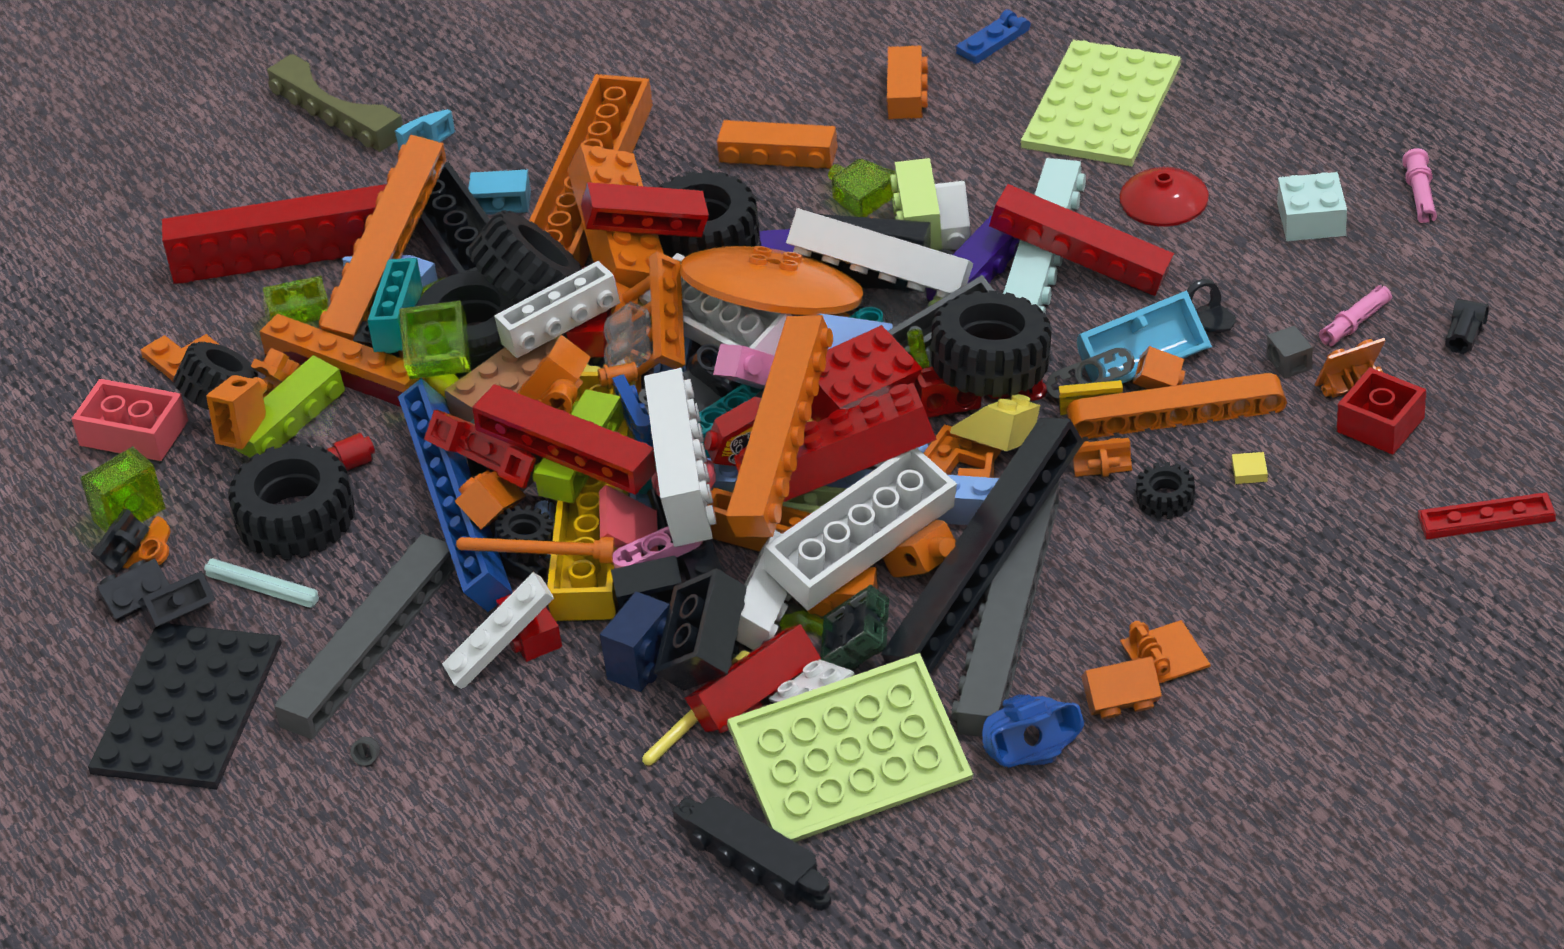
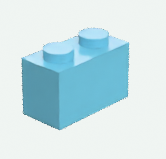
(501, 190)

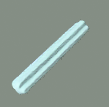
(261, 583)

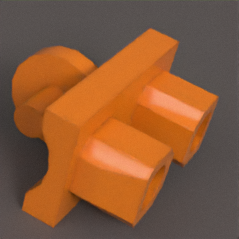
(275, 368)
(1103, 457)

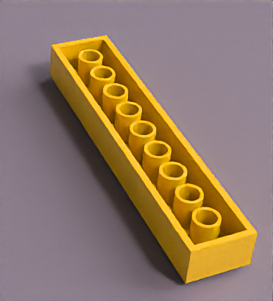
(579, 583)

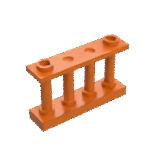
(666, 312)

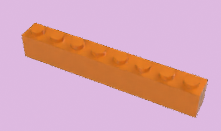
(385, 234)
(779, 427)

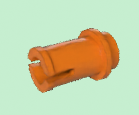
(606, 373)

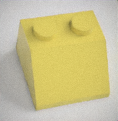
(1001, 423)

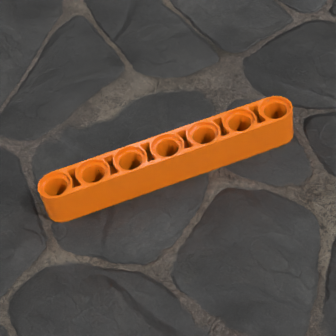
(1177, 405)

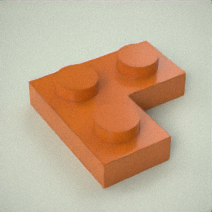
(167, 355)
(952, 449)

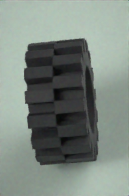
(1165, 503)
(513, 524)

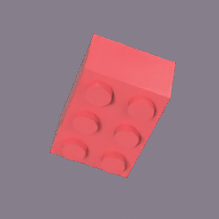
(130, 416)

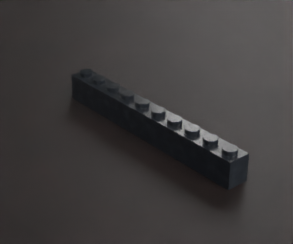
(985, 543)

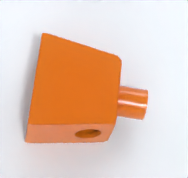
(236, 410)
(927, 548)

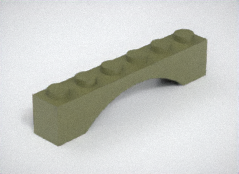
(368, 123)

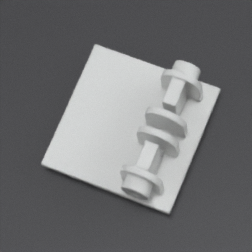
(813, 676)

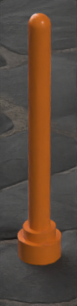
(600, 549)

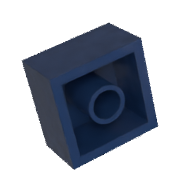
(633, 641)

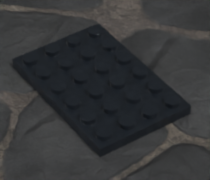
(185, 706)

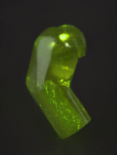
(917, 347)
(807, 620)

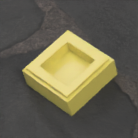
(1249, 468)

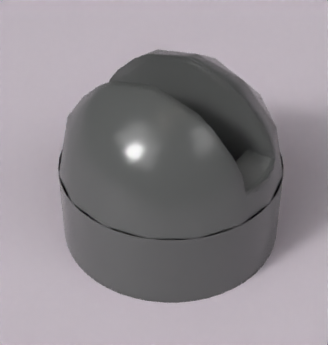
(359, 750)

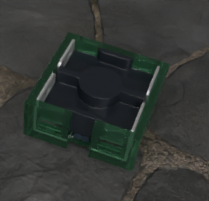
(856, 629)

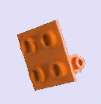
(1346, 367)
(1171, 647)

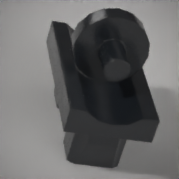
(120, 541)

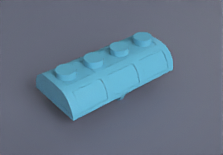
(1165, 325)

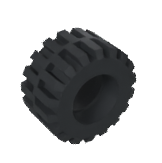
(207, 367)

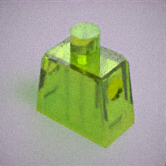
(861, 186)

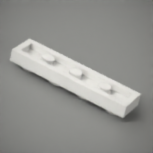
(498, 630)

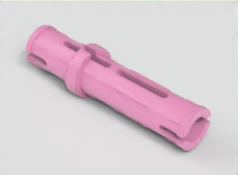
(1348, 321)

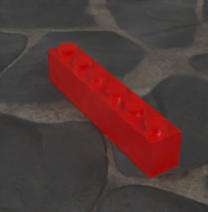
(1081, 239)
(564, 439)

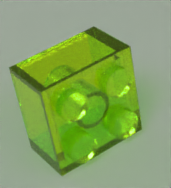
(434, 340)
(122, 484)

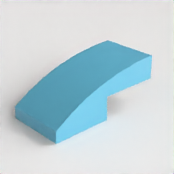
(433, 126)

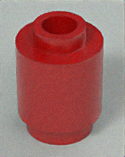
(353, 450)

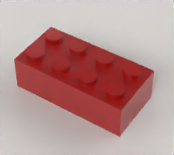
(862, 369)

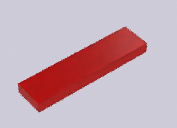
(1486, 515)

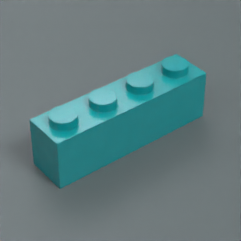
(398, 289)

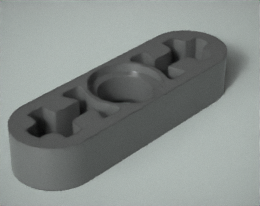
(1109, 356)

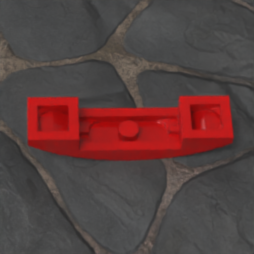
(462, 437)

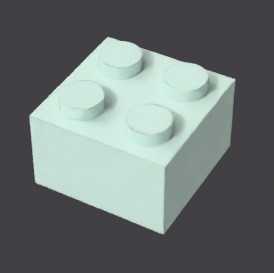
(1312, 206)

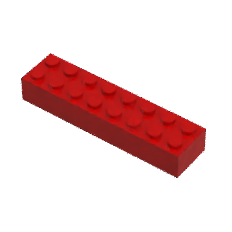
(267, 234)

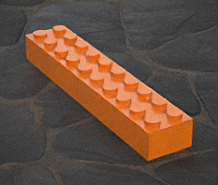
(608, 118)

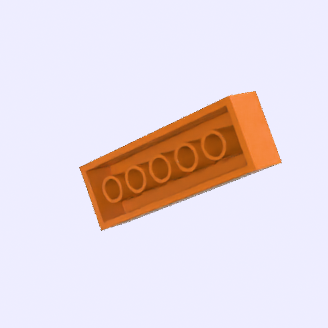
(620, 252)

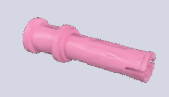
(1419, 178)

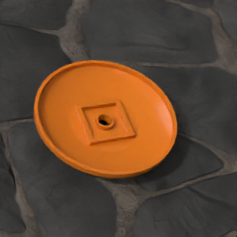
(771, 280)

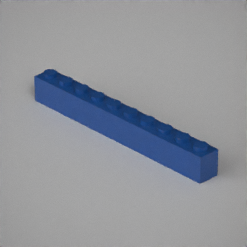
(445, 471)

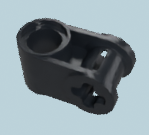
(705, 374)

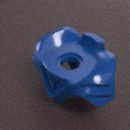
(1055, 720)

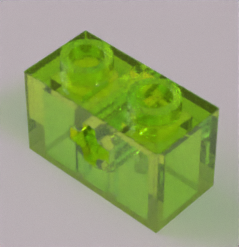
(298, 300)

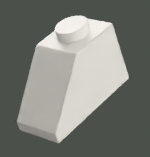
(953, 214)

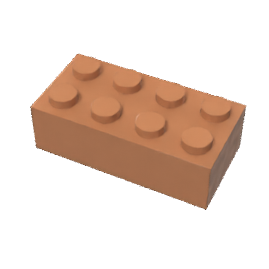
(499, 369)

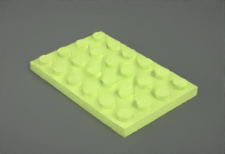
(1101, 102)
(849, 749)

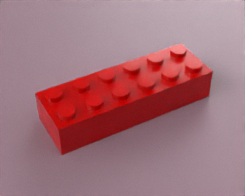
(858, 439)

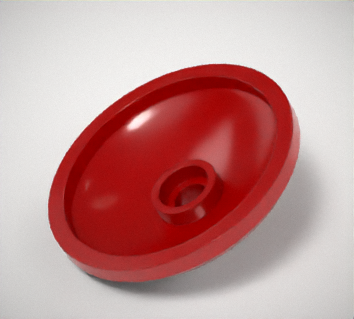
(1164, 196)

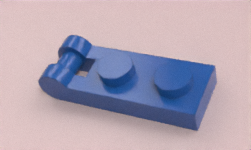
(993, 37)
(633, 411)

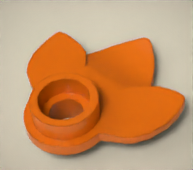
(153, 544)

